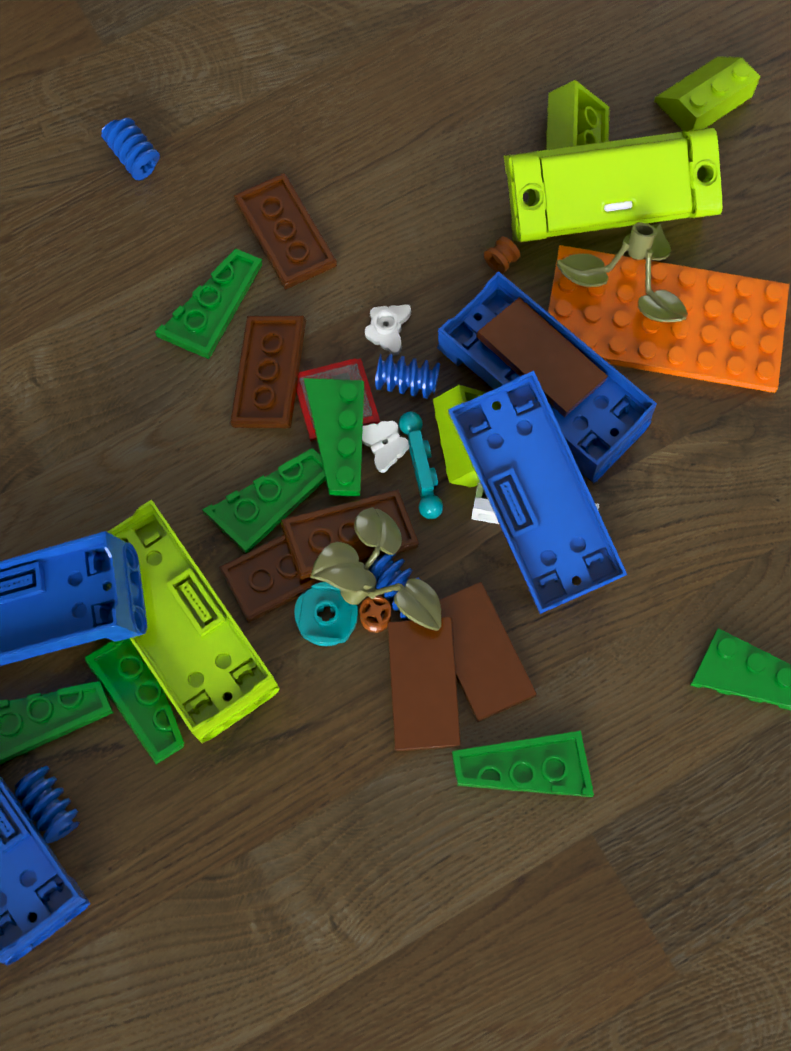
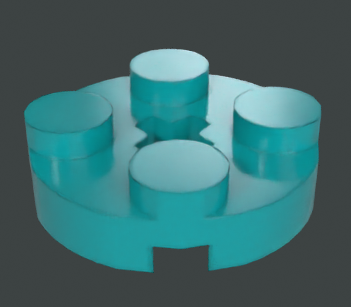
(325, 632)

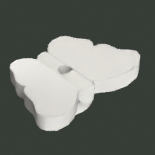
(387, 336)
(385, 454)

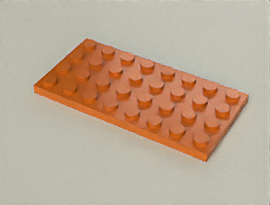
(727, 338)

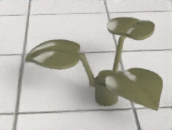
(641, 243)
(341, 568)

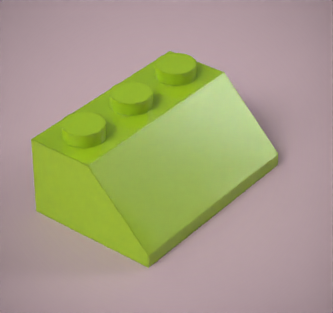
(709, 92)
(575, 117)
(458, 465)

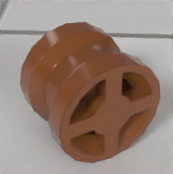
(502, 255)
(374, 609)

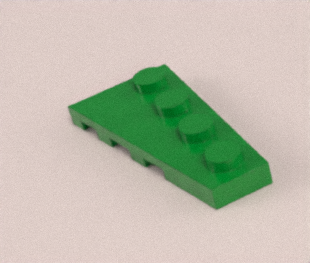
(209, 311)
(338, 426)
(257, 509)
(744, 671)
(137, 697)
(45, 717)
(530, 765)

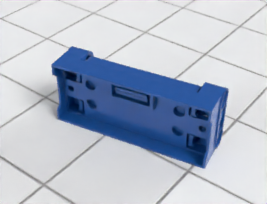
(599, 426)
(537, 492)
(70, 597)
(30, 884)

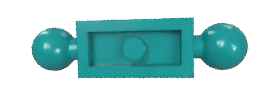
(429, 505)

